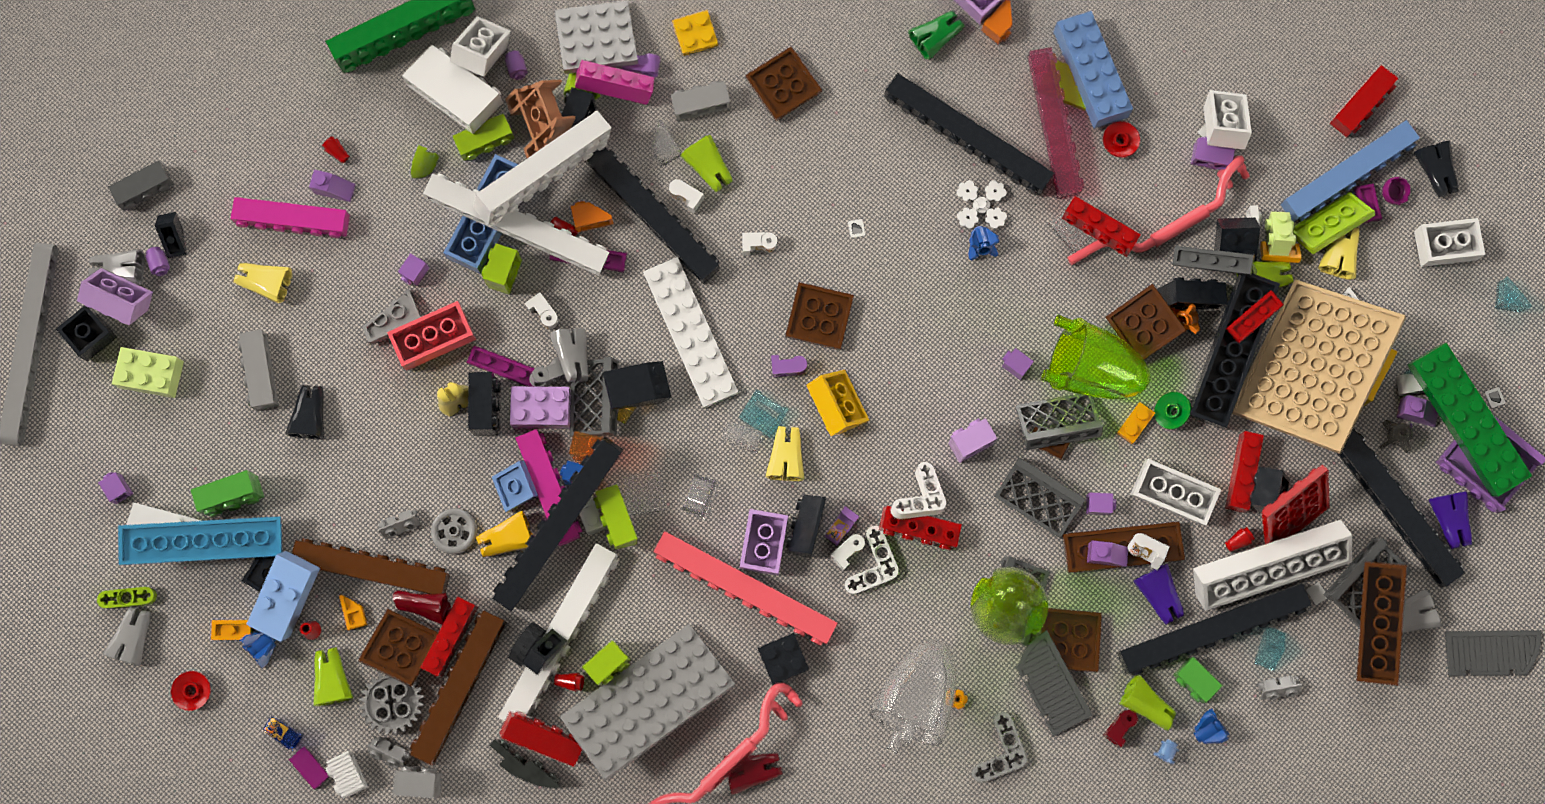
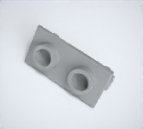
(391, 527)
(1288, 687)
(380, 751)

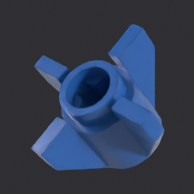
(982, 242)
(259, 647)
(1210, 729)

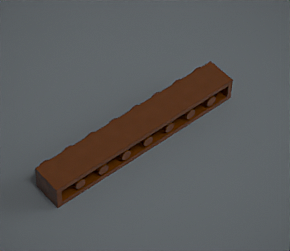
(373, 569)
(457, 688)

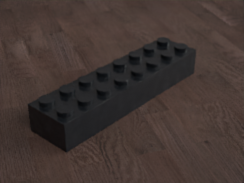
(1228, 359)

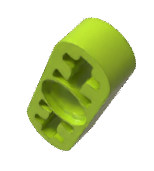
(113, 593)

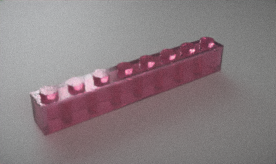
(1054, 122)

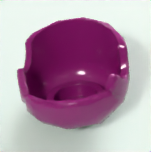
(1396, 191)

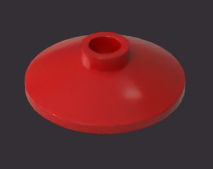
(1125, 132)
(181, 690)

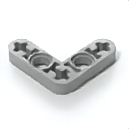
(1009, 751)

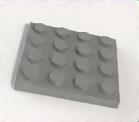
(596, 35)

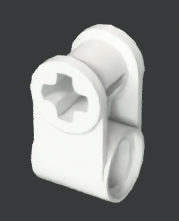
(1408, 385)

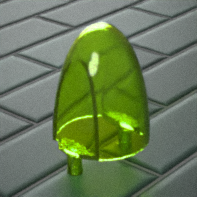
(1095, 362)
(1009, 605)

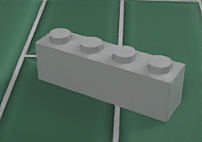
(258, 370)

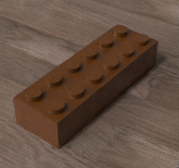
(1381, 623)

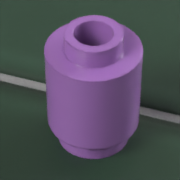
(515, 65)
(157, 261)

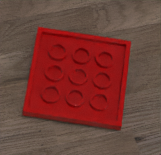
(1297, 506)

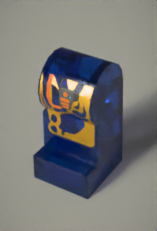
(283, 733)

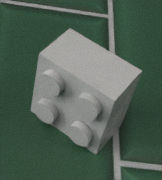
(417, 783)

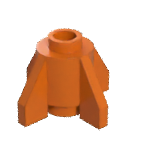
(1188, 318)

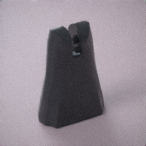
(1439, 167)
(307, 414)

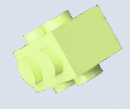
(1280, 233)

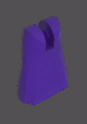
(1453, 517)
(1161, 593)

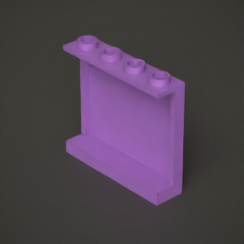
(1457, 465)

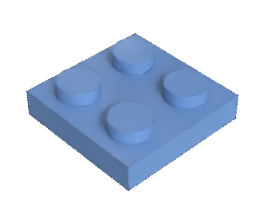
(514, 486)

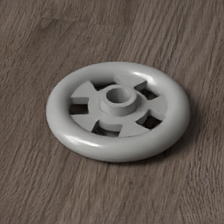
(462, 545)

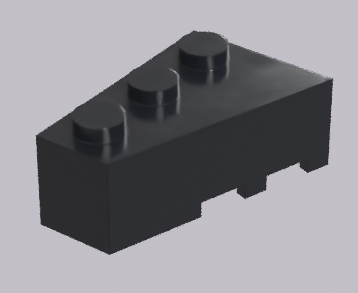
(1202, 294)

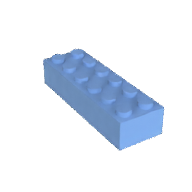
(1092, 69)
(471, 239)

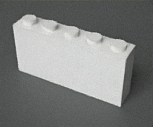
(453, 89)

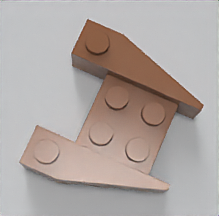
(540, 113)

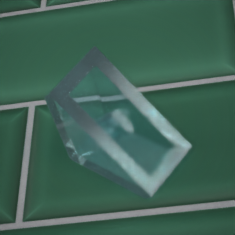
(1509, 297)
(1270, 648)

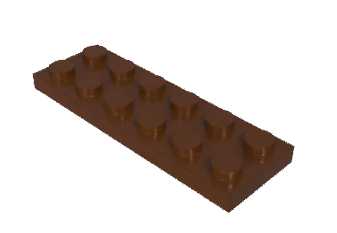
(1077, 544)

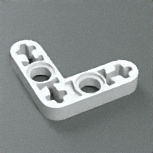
(926, 500)
(878, 570)

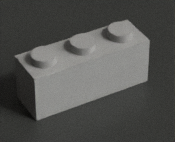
(700, 100)

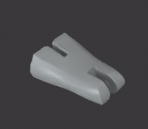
(123, 264)
(572, 352)
(1418, 613)
(130, 637)

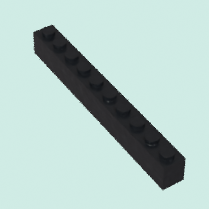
(968, 134)
(654, 214)
(1400, 511)
(557, 524)
(1214, 628)

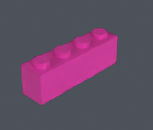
(614, 82)

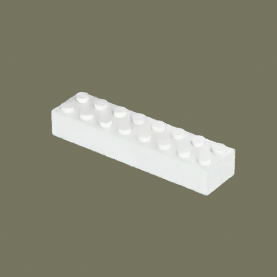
(542, 168)
(1273, 565)

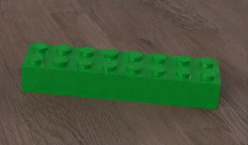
(394, 30)
(1469, 420)

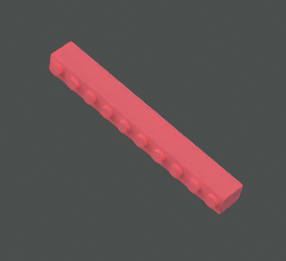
(746, 588)

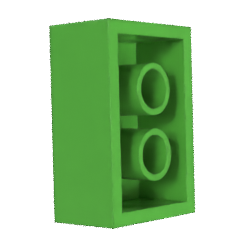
(227, 494)

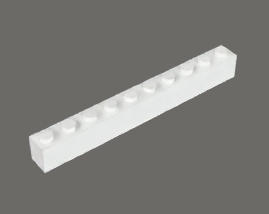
(519, 226)
(566, 623)

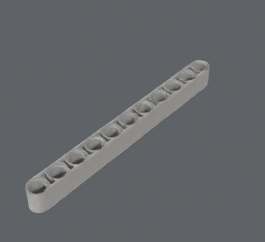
(28, 344)

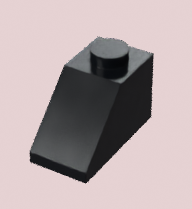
(171, 234)
(544, 651)

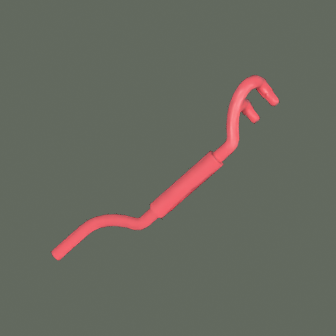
(1184, 222)
(741, 752)

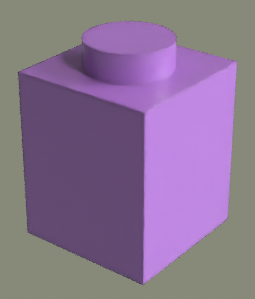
(413, 270)
(1017, 363)
(115, 487)
(1100, 503)

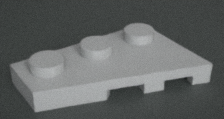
(397, 314)

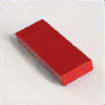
(1254, 316)

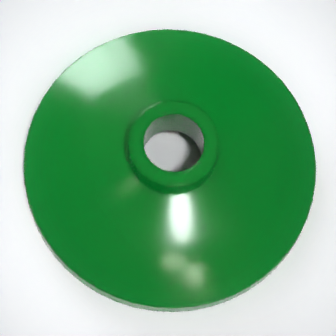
(1167, 405)

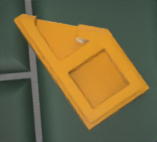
(353, 613)

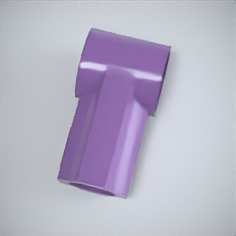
(646, 65)

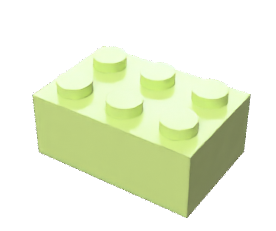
(147, 372)

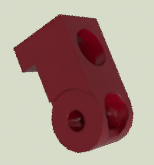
(1120, 726)

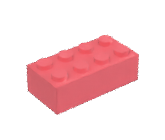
(431, 336)

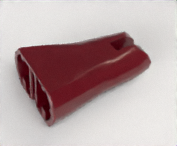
(430, 606)
(753, 772)

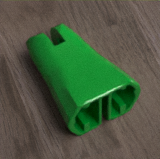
(935, 34)

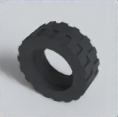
(525, 642)

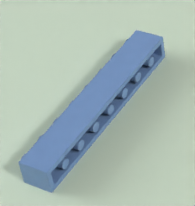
(1350, 171)

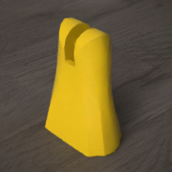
(506, 536)

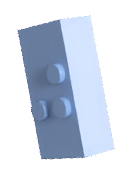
(283, 596)

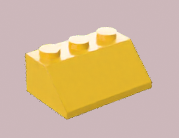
(837, 402)

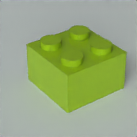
(501, 268)
(607, 663)

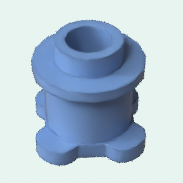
(1167, 751)

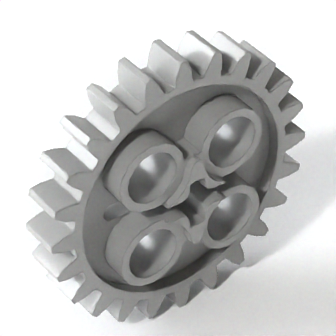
(373, 705)

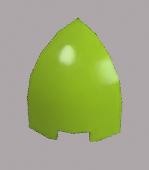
(423, 163)

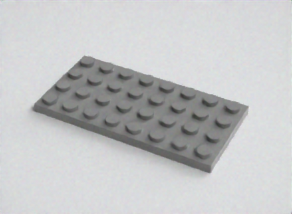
(647, 702)

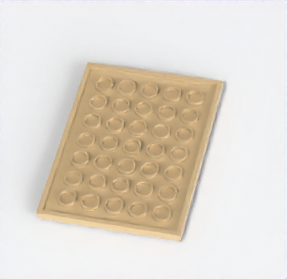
(1318, 365)

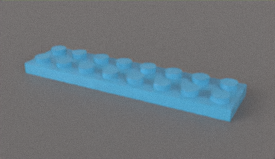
(199, 540)

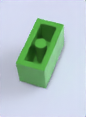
(1197, 680)

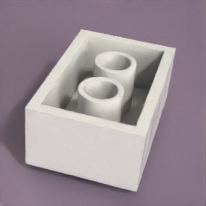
(480, 46)
(1227, 119)
(1449, 242)

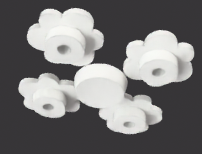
(981, 204)

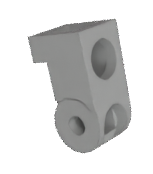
(546, 375)

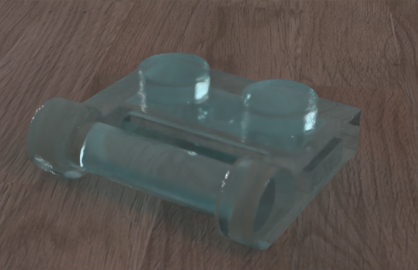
(760, 419)

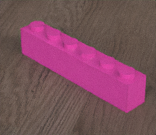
(290, 217)
(544, 476)

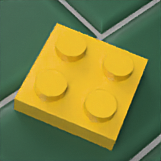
(695, 32)

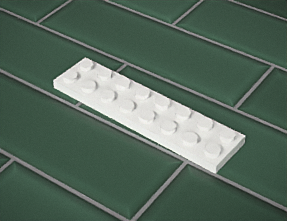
(690, 332)

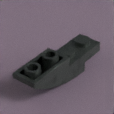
(531, 772)

